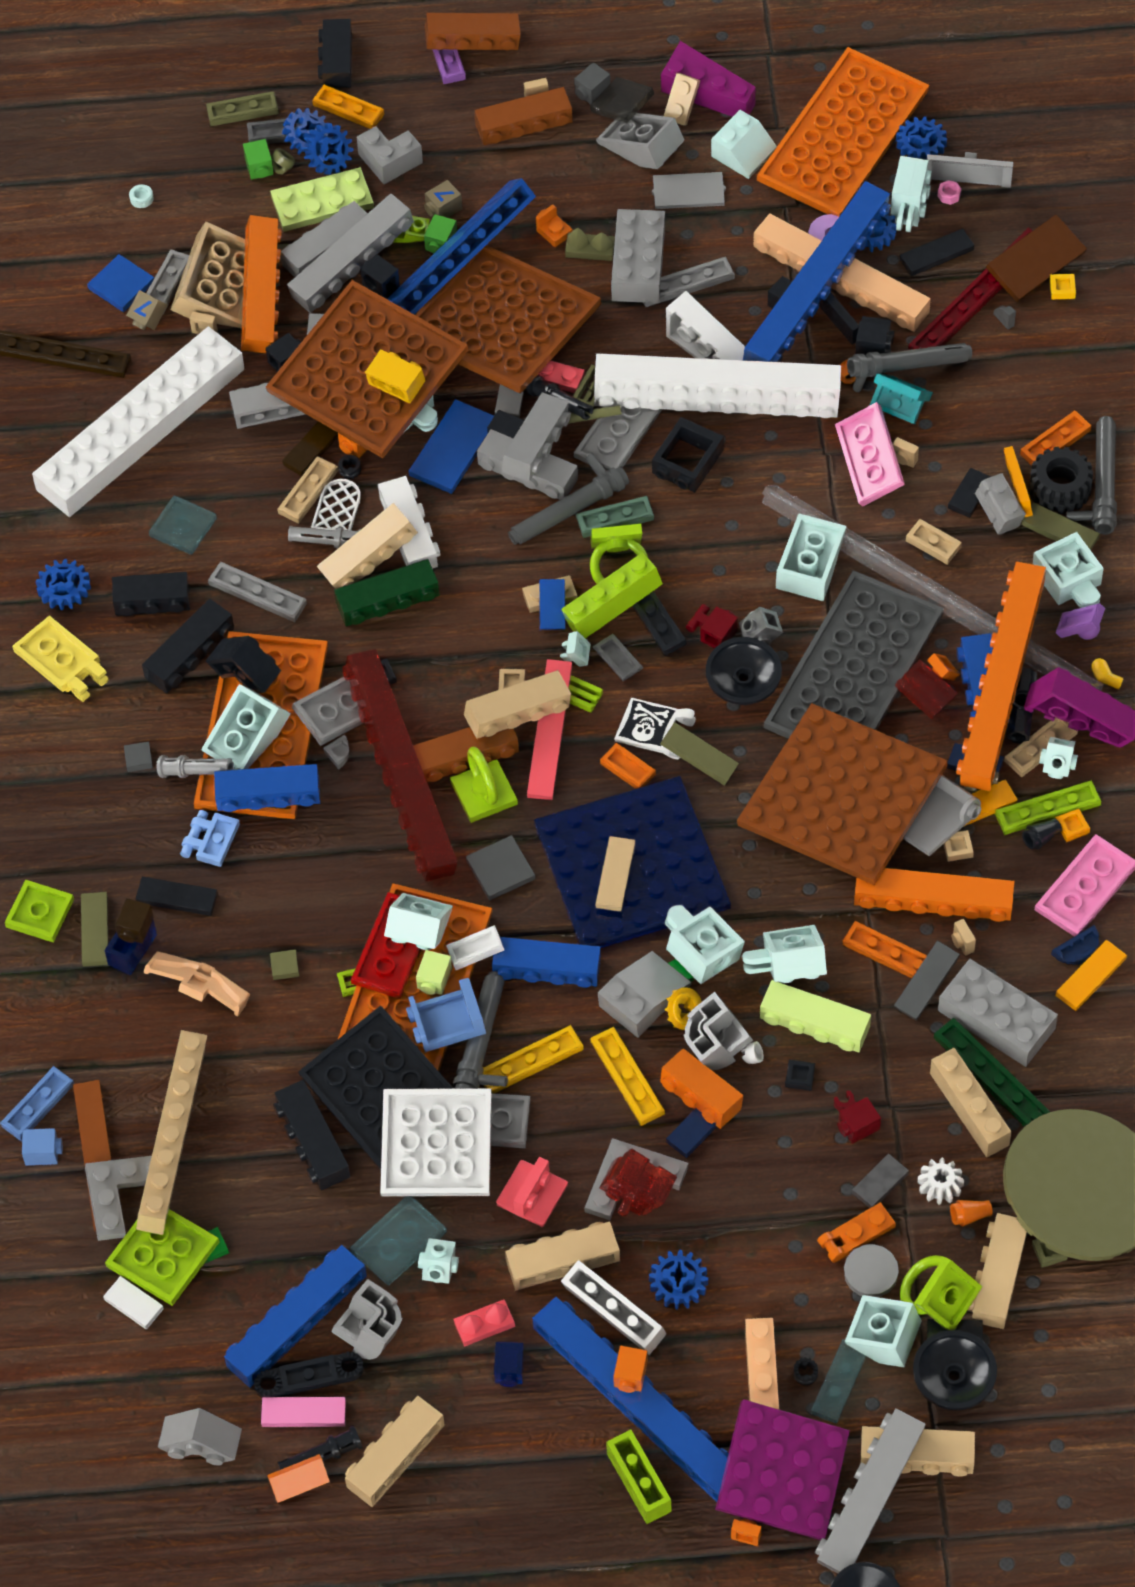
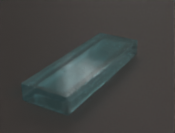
(838, 1383)

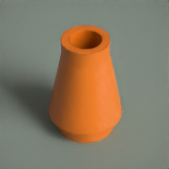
(968, 1211)

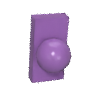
(1081, 621)

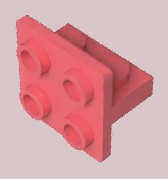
(532, 1192)

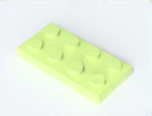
(320, 198)

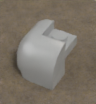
(715, 1033)
(369, 1321)

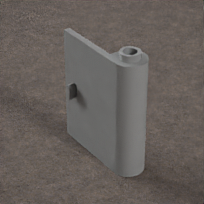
(970, 169)
(942, 816)

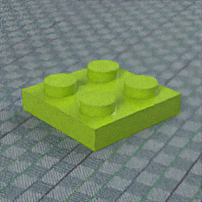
(39, 911)

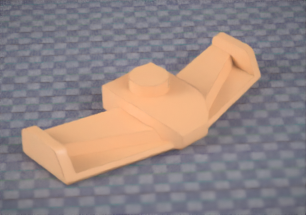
(199, 980)

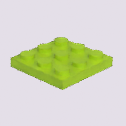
(166, 1261)

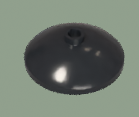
(743, 659)
(956, 1354)

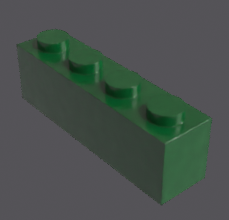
(387, 592)

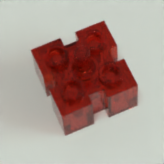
(637, 1183)

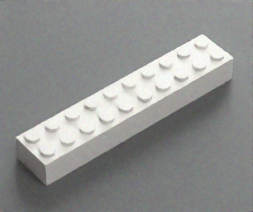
(717, 385)
(138, 421)

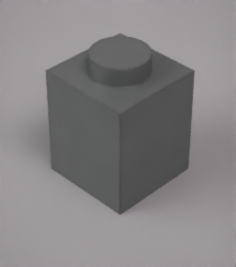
(591, 83)

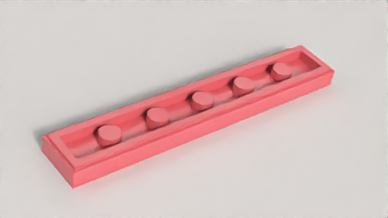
(548, 743)

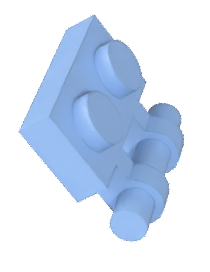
(217, 840)

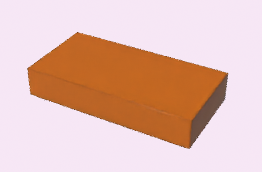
(627, 766)
(298, 1478)

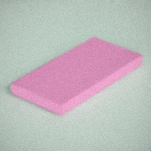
(869, 454)
(1086, 886)

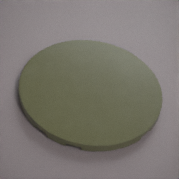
(1074, 1183)

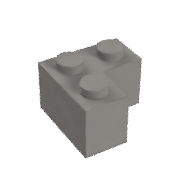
(390, 157)
(199, 1434)

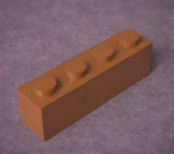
(472, 31)
(523, 116)
(449, 752)

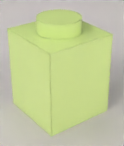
(433, 972)

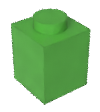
(258, 159)
(439, 232)

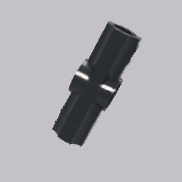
(1020, 719)

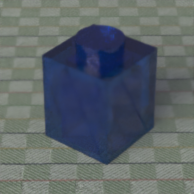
(509, 1363)

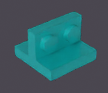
(899, 397)

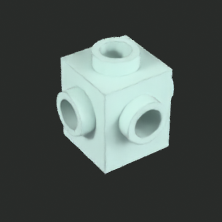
(1062, 750)
(438, 1261)

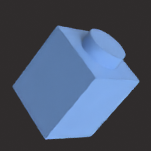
(41, 1146)

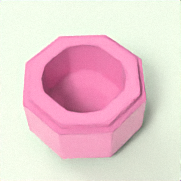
(949, 192)

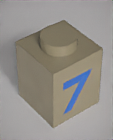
(443, 200)
(146, 311)

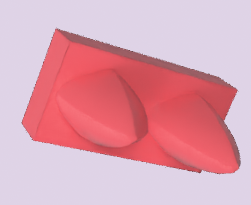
(484, 1322)

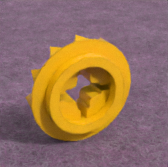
(681, 996)

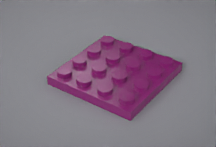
(782, 1470)

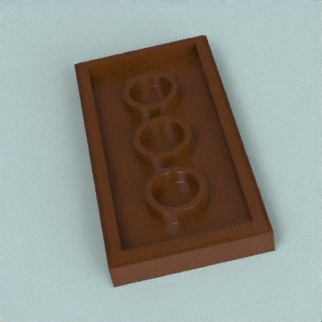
(1036, 257)

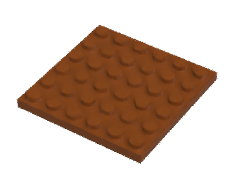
(508, 316)
(329, 367)
(842, 793)

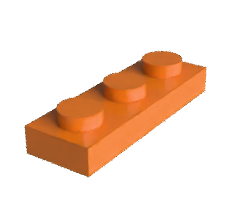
(1059, 435)

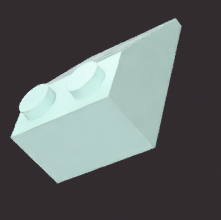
(810, 557)
(245, 728)

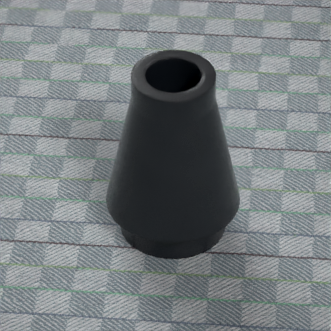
(1039, 834)

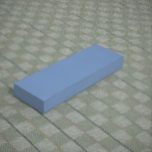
(37, 1103)

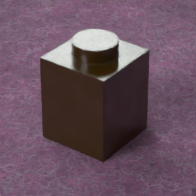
(134, 921)

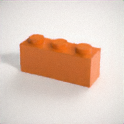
(701, 1088)

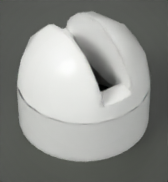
(753, 1053)

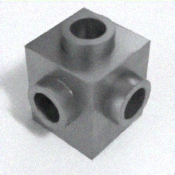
(761, 625)

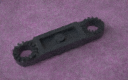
(309, 1375)

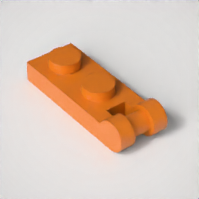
(857, 1232)

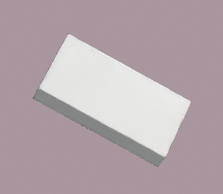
(475, 947)
(133, 1302)

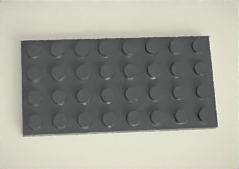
(857, 655)

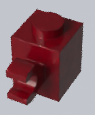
(857, 1118)

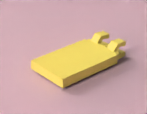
(61, 658)

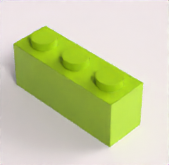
(638, 1476)

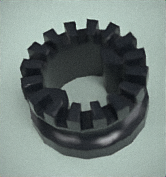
(351, 472)
(804, 1364)

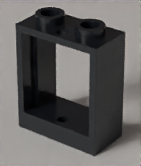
(697, 436)

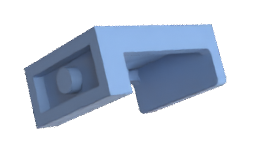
(446, 1018)

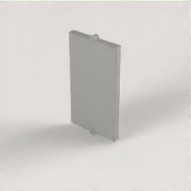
(688, 190)

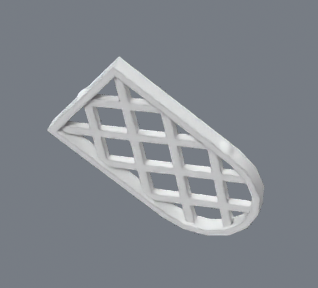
(338, 502)

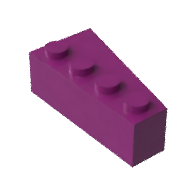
(718, 87)
(1082, 706)

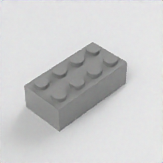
(638, 255)
(997, 1012)

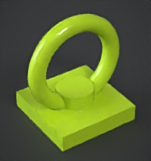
(613, 540)
(483, 788)
(946, 1292)

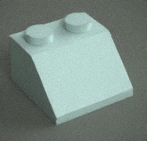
(742, 144)
(417, 921)
(884, 1330)

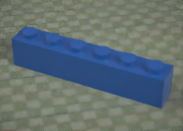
(295, 1315)

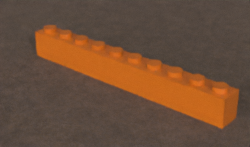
(1002, 676)

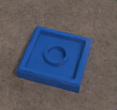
(120, 282)

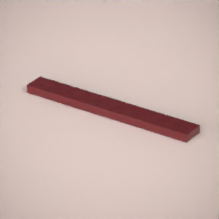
(961, 309)

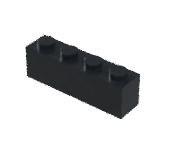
(188, 646)
(311, 1134)

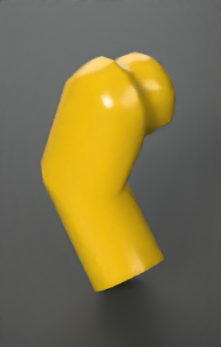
(1104, 675)

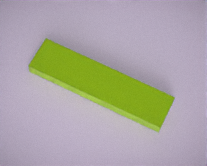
(1047, 807)

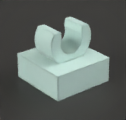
(576, 649)

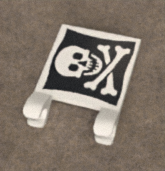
(648, 723)

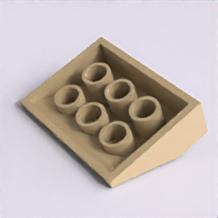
(213, 277)

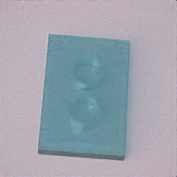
(398, 1239)

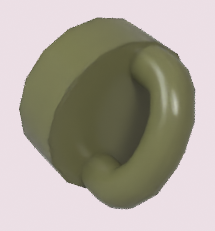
(282, 158)

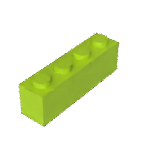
(612, 596)

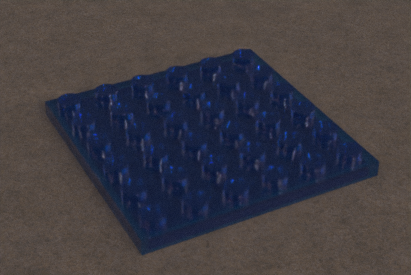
(666, 869)

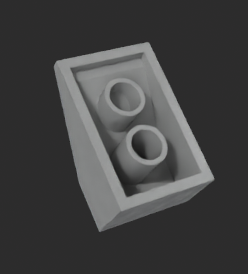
(644, 139)
(641, 992)

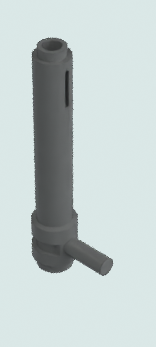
(872, 363)
(600, 488)
(1104, 507)
(470, 1069)

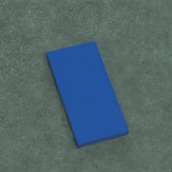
(452, 447)

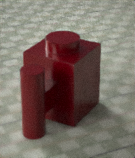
(716, 627)

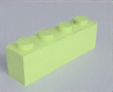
(815, 1016)

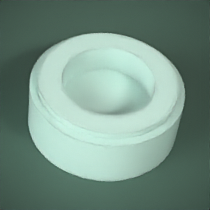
(141, 196)

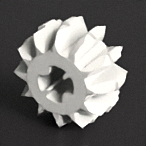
(942, 1172)

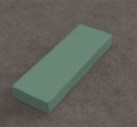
(623, 513)

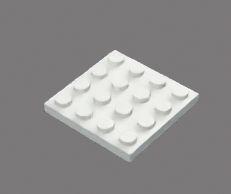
(436, 1142)

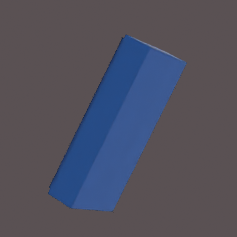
(550, 604)

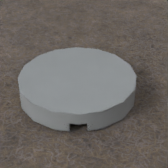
(871, 1270)

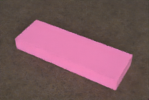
(303, 1411)

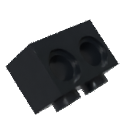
(380, 276)

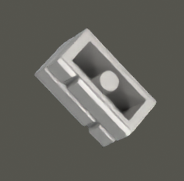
(1000, 503)

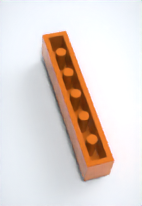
(260, 284)
(938, 894)

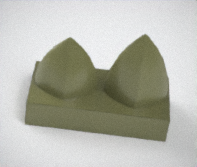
(589, 246)

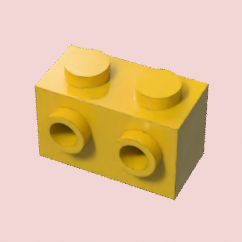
(395, 375)

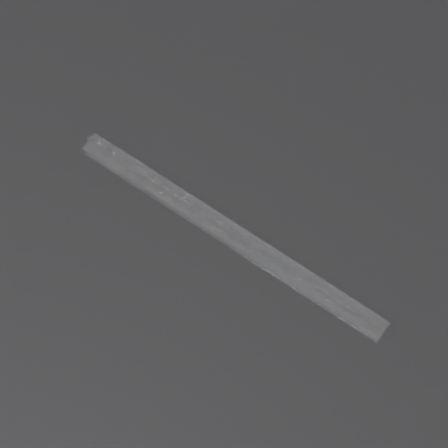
(918, 583)

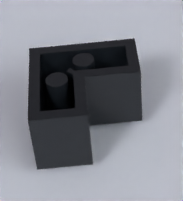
(874, 336)
(246, 661)

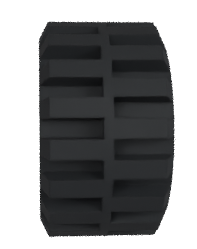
(1061, 464)

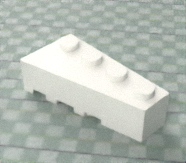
(699, 332)

